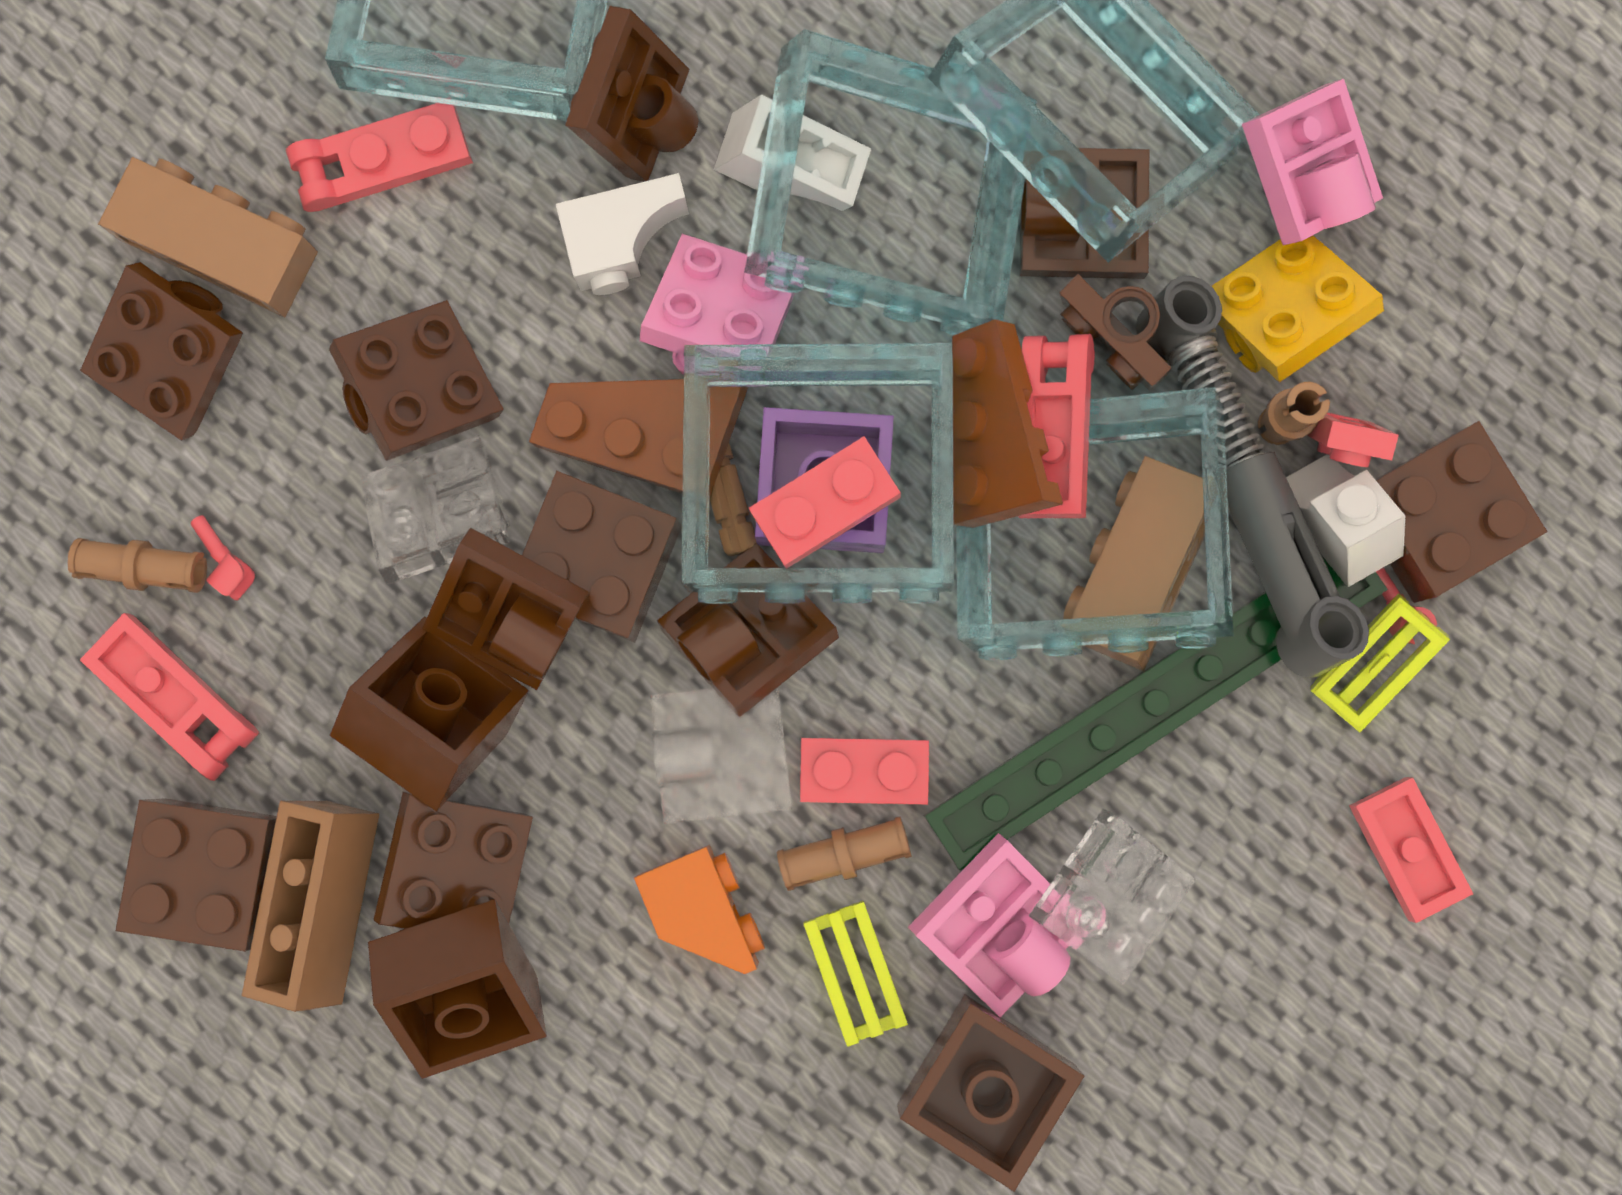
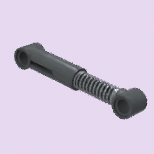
(1260, 495)

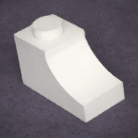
(825, 165)
(612, 228)
(1349, 518)

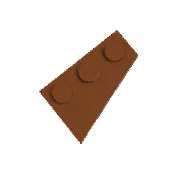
(632, 427)
(994, 442)

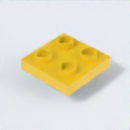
(1292, 306)

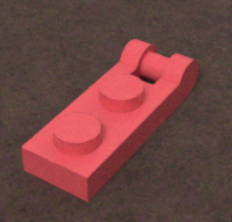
(379, 156)
(1064, 416)
(167, 695)

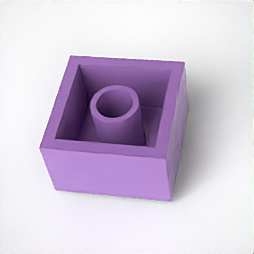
(801, 440)

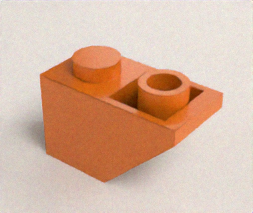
(696, 912)

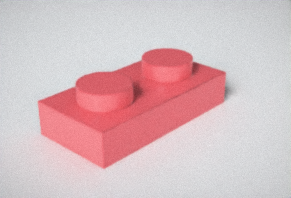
(1353, 440)
(825, 502)
(864, 771)
(1411, 849)

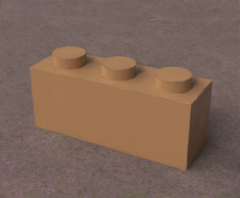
(210, 234)
(1145, 552)
(310, 905)

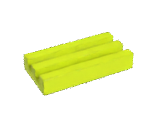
(1398, 680)
(874, 1026)

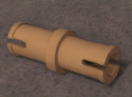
(1293, 413)
(137, 565)
(843, 853)

